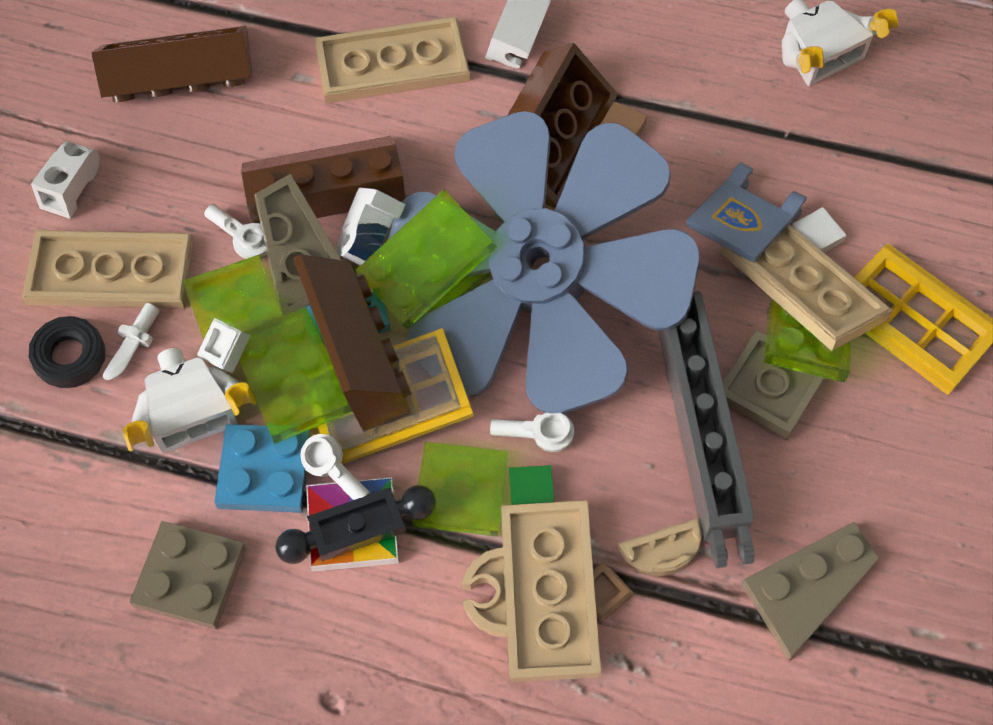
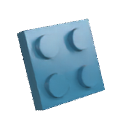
(260, 473)

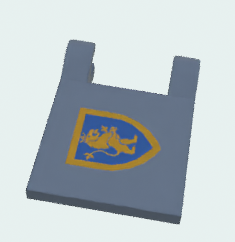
(743, 219)

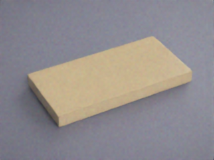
(391, 59)
(108, 269)
(813, 289)

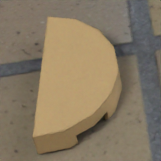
(664, 550)

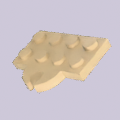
(541, 592)

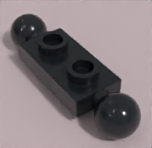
(355, 524)

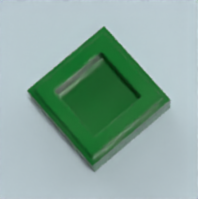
(531, 485)

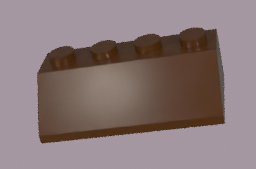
(172, 63)
(571, 101)
(330, 175)
(353, 340)

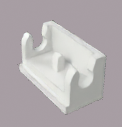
(517, 31)

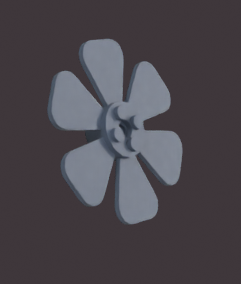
(640, 275)

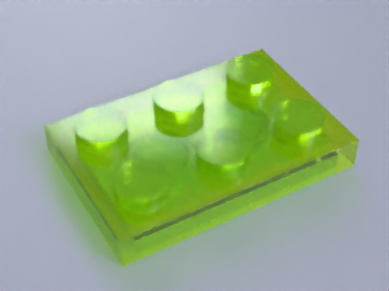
(426, 259)
(292, 375)

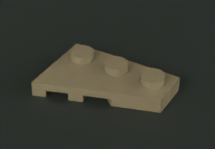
(288, 231)
(809, 584)

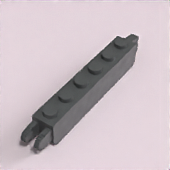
(708, 435)

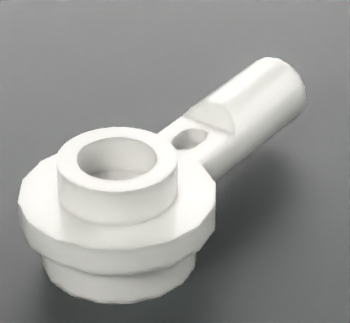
(247, 238)
(550, 431)
(323, 457)

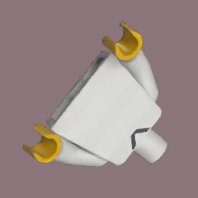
(829, 38)
(185, 403)

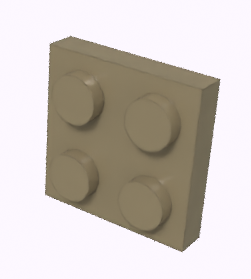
(768, 392)
(188, 575)

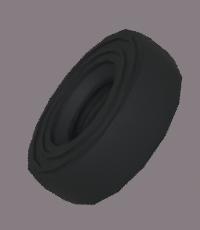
(71, 374)

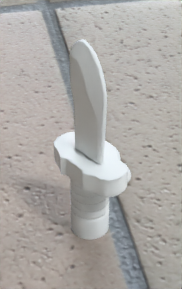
(134, 336)

